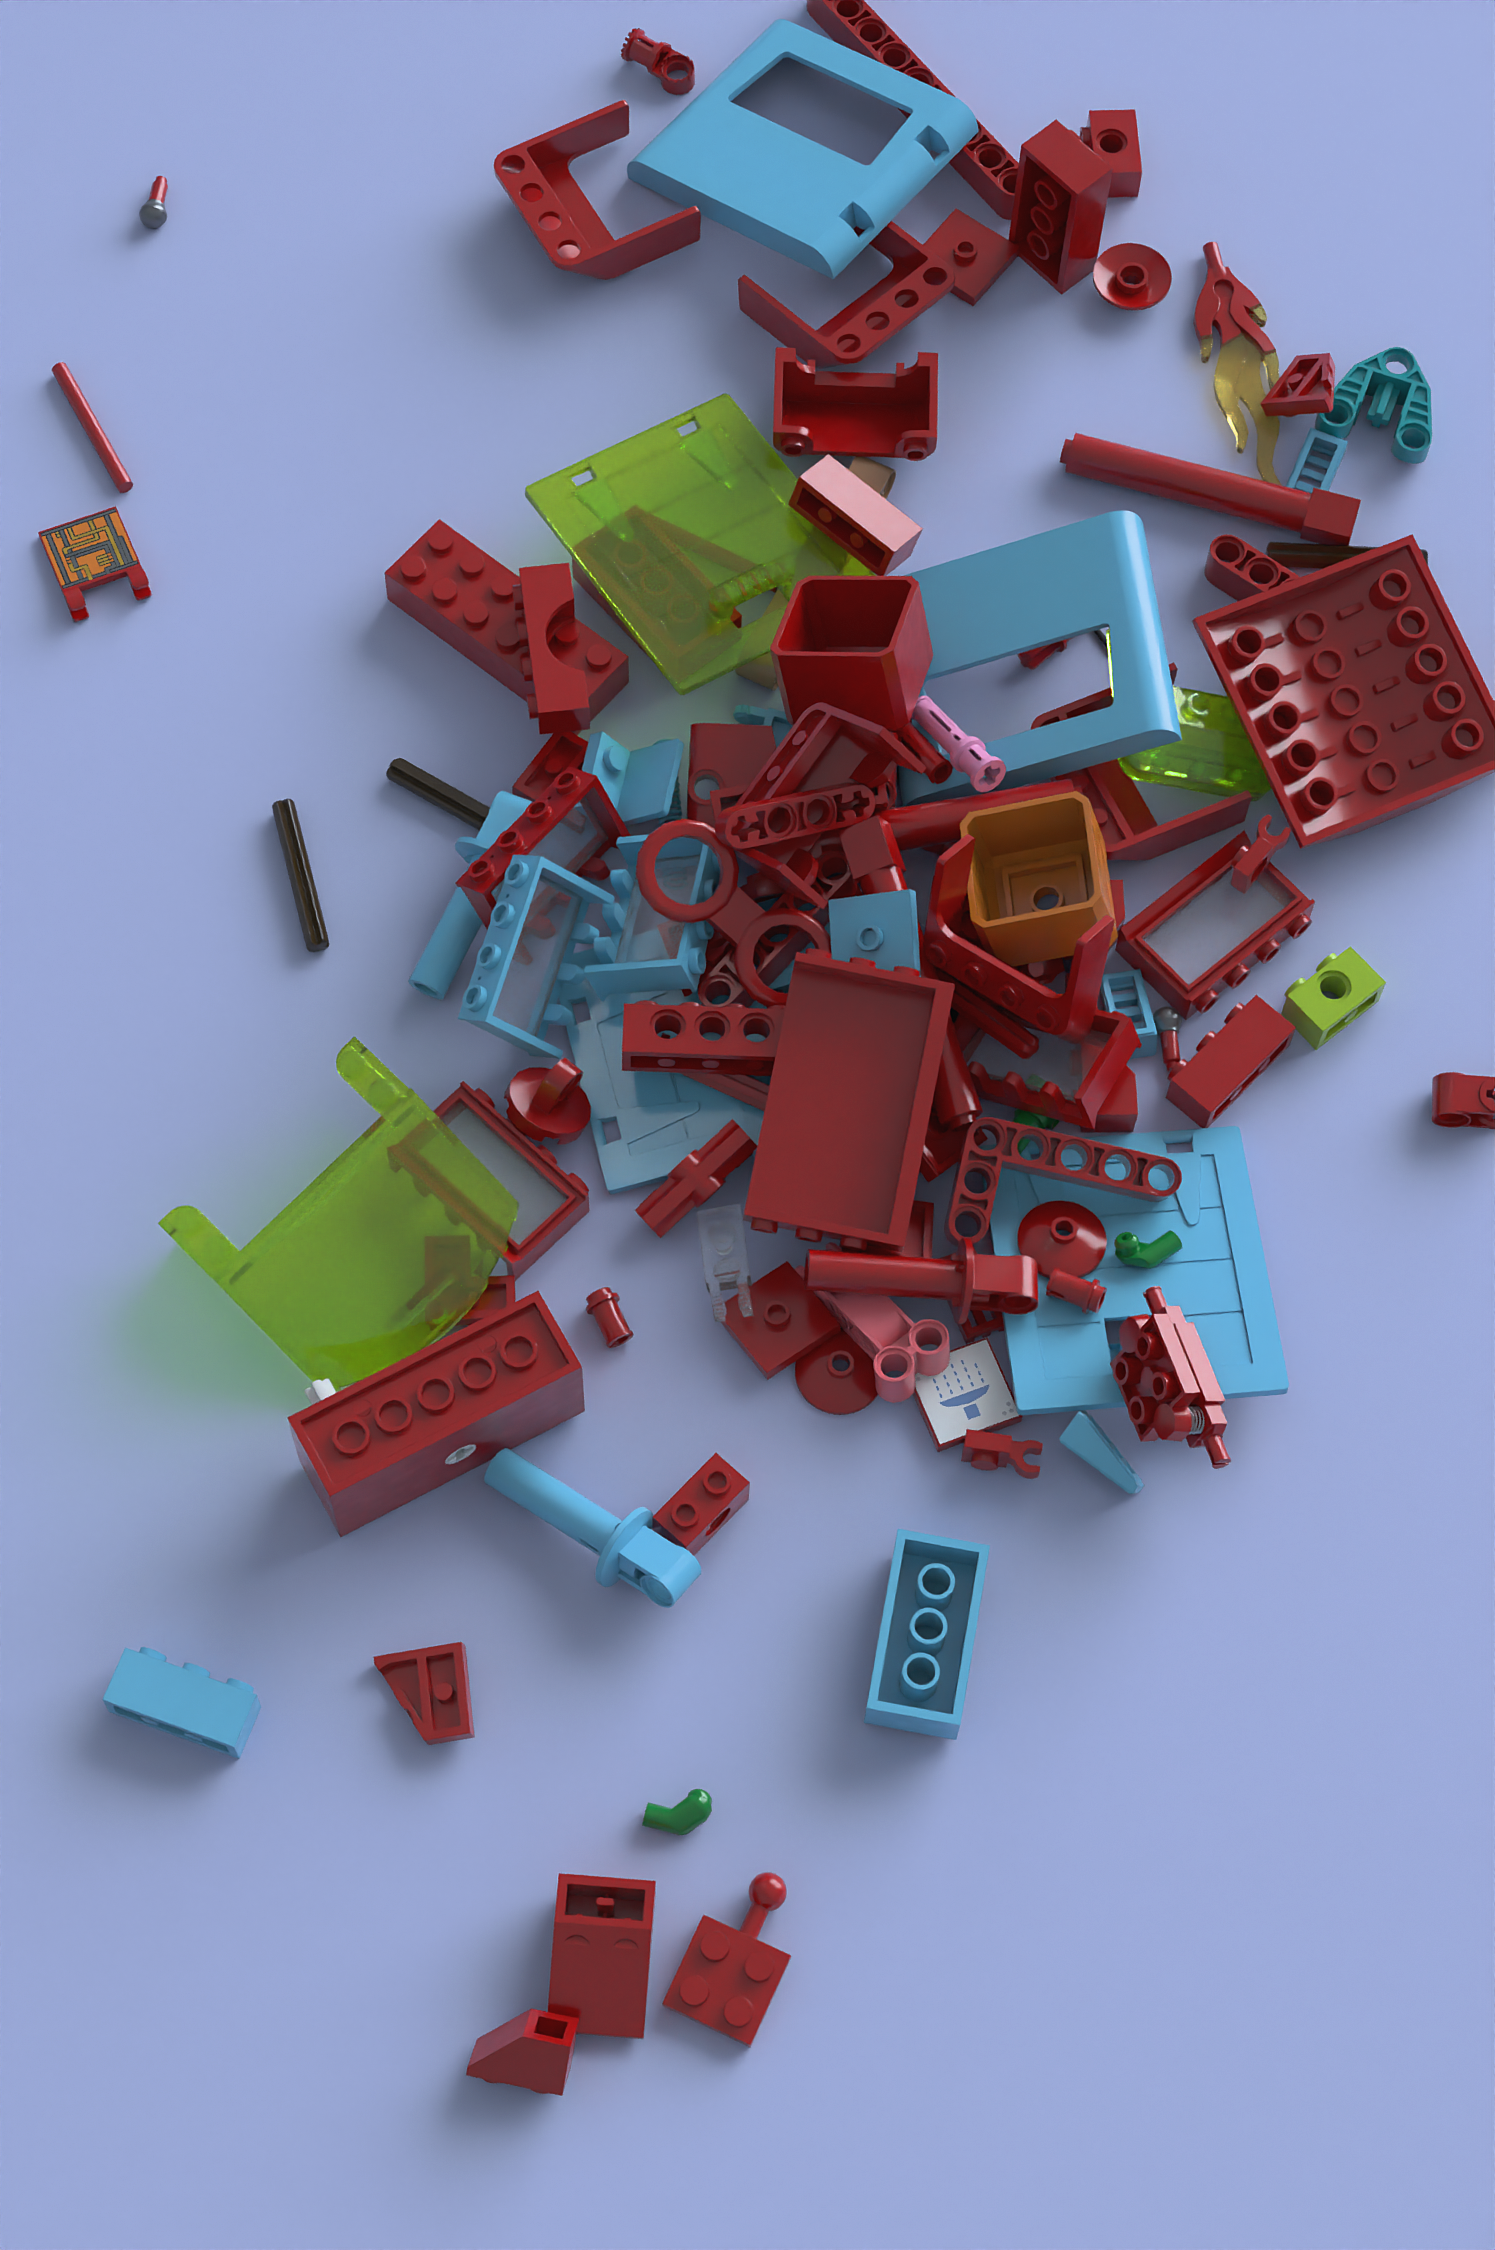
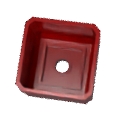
(853, 647)

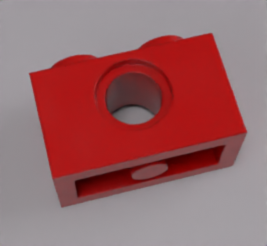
(1117, 140)
(702, 1505)

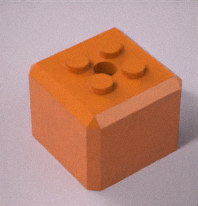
(1030, 853)

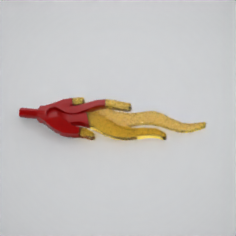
(1243, 347)

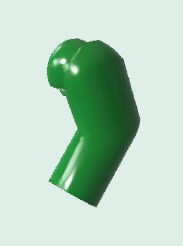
(1143, 1254)
(682, 1817)

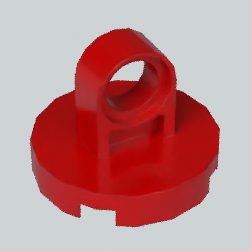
(549, 1102)

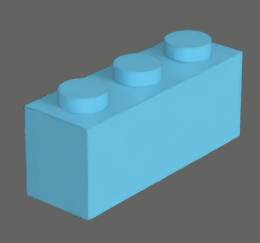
(183, 1701)

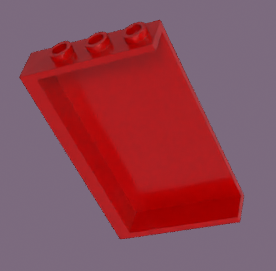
(848, 1102)

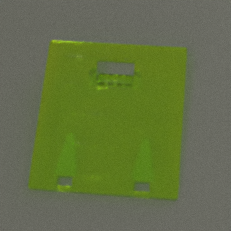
(685, 521)

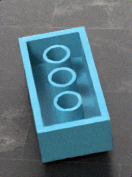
(927, 1634)

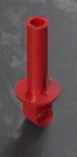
(966, 1280)

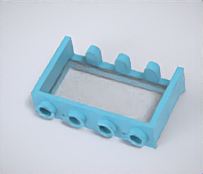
(644, 946)
(530, 953)

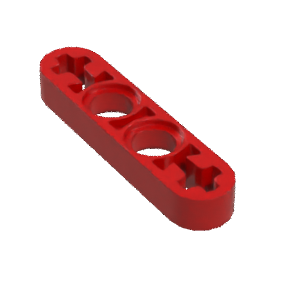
(795, 812)

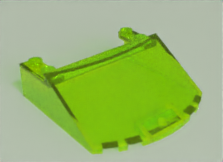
(372, 1249)

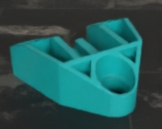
(1387, 390)

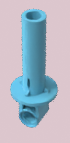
(460, 921)
(625, 1547)

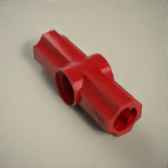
(696, 1178)

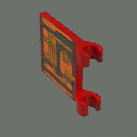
(90, 555)

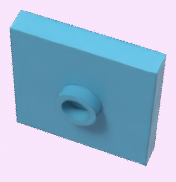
(876, 929)

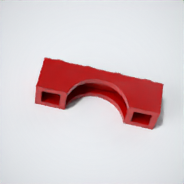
(559, 690)

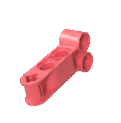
(888, 1338)

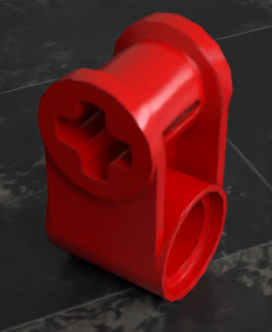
(1463, 1100)

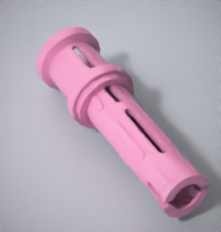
(966, 752)

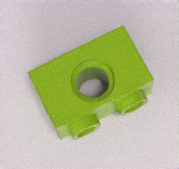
(1322, 1018)

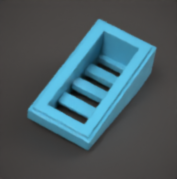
(1324, 444)
(1124, 981)
(1094, 1446)

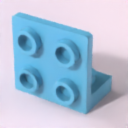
(638, 780)

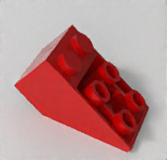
(602, 1953)

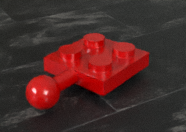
(729, 1973)

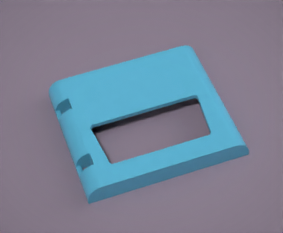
(785, 185)
(1042, 594)

